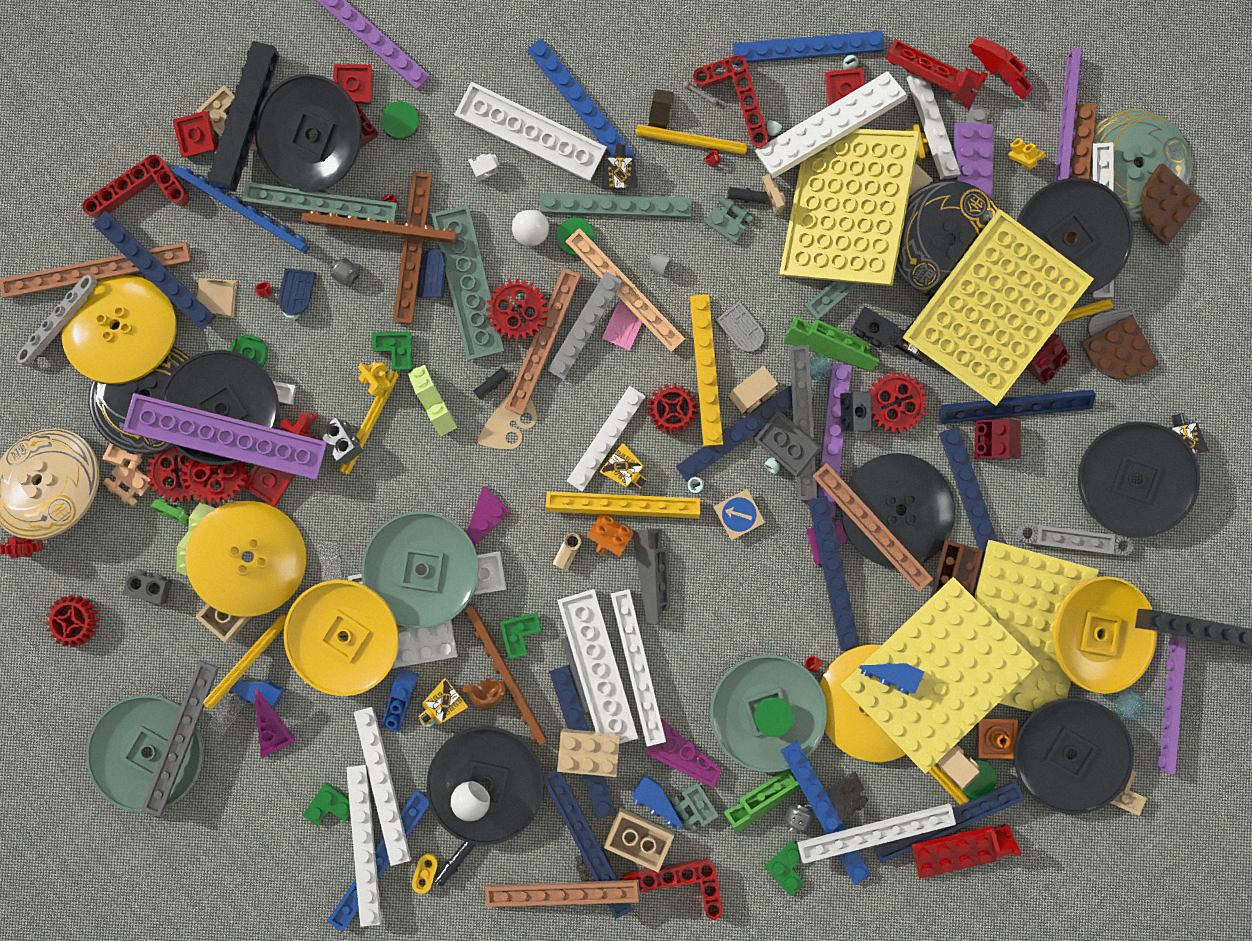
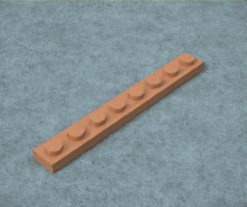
(543, 342)
(872, 527)
(562, 893)

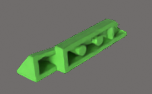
(831, 342)
(762, 800)

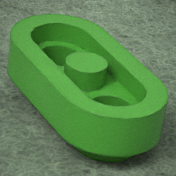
(163, 507)

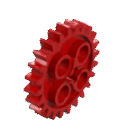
(502, 317)
(890, 387)
(161, 475)
(229, 484)

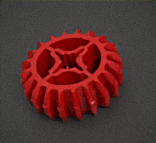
(660, 398)
(66, 634)

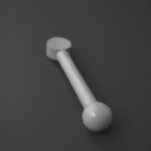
(686, 84)

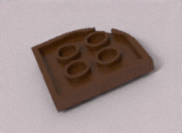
(1166, 204)
(1120, 350)

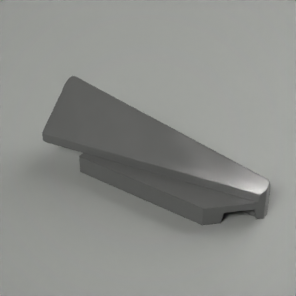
(653, 573)

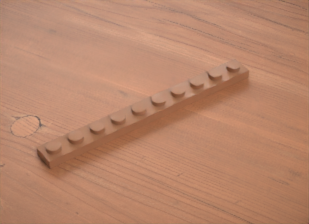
(99, 269)

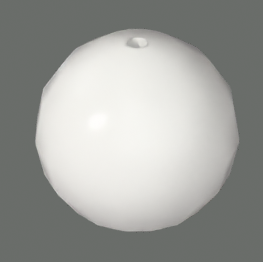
(530, 228)
(470, 801)

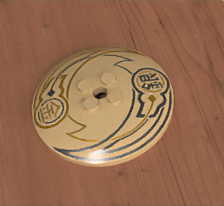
(66, 486)

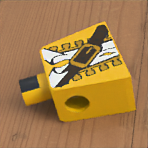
(624, 468)
(442, 704)

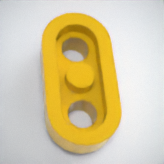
(424, 872)

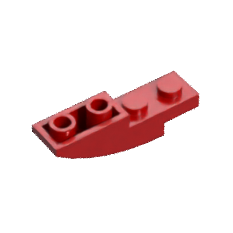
(999, 59)

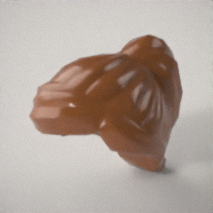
(486, 694)

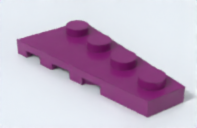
(684, 757)

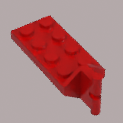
(937, 71)
(271, 483)
(964, 850)

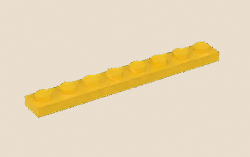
(706, 370)
(623, 505)

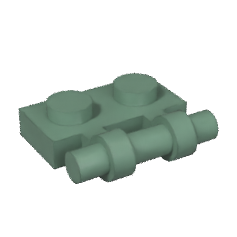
(726, 225)
(700, 805)

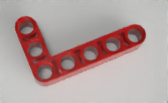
(743, 93)
(135, 186)
(678, 879)

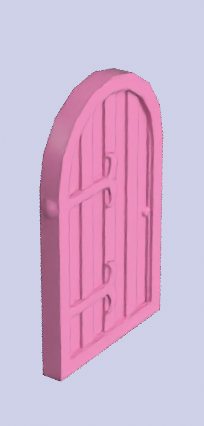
(622, 327)

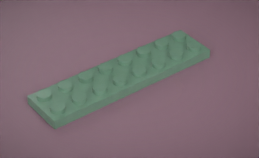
(468, 284)

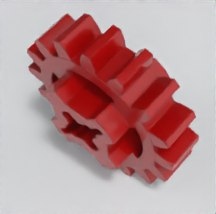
(20, 547)

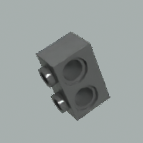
(338, 443)
(146, 591)

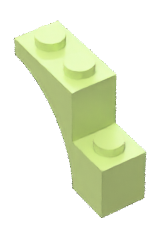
(432, 400)
(196, 516)

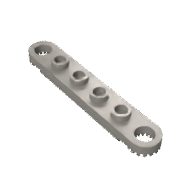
(57, 320)
(1075, 539)

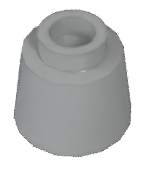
(660, 263)

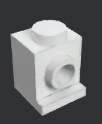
(484, 166)

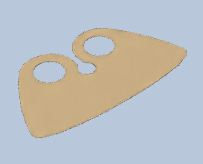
(499, 426)

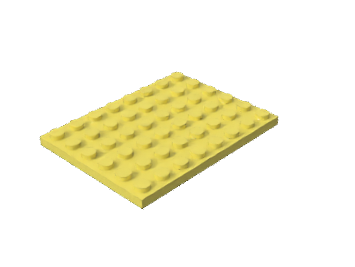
(851, 208)
(997, 307)
(1024, 596)
(966, 673)

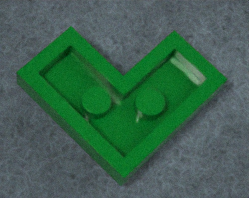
(398, 344)
(515, 630)
(327, 800)
(782, 867)

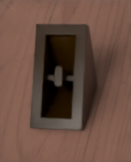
(660, 109)

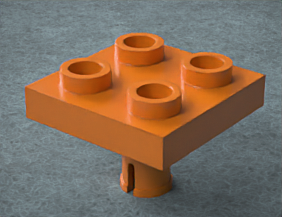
(609, 535)
(996, 737)

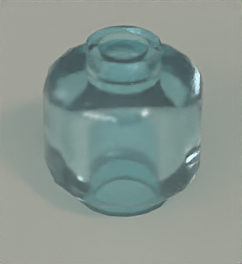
(819, 366)
(1128, 704)

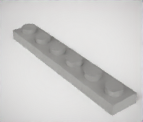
(585, 325)

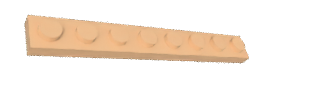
(627, 291)

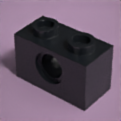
(884, 327)
(855, 411)

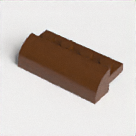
(957, 562)

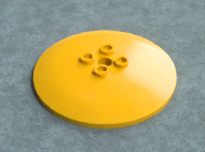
(138, 344)
(241, 587)
(315, 640)
(1120, 653)
(846, 721)

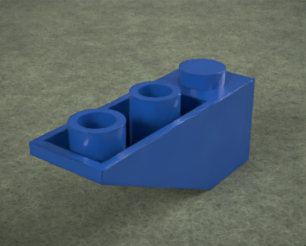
(900, 675)
(246, 689)
(400, 699)
(651, 794)

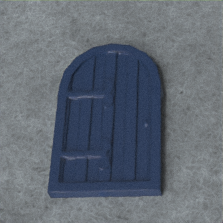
(432, 274)
(296, 291)

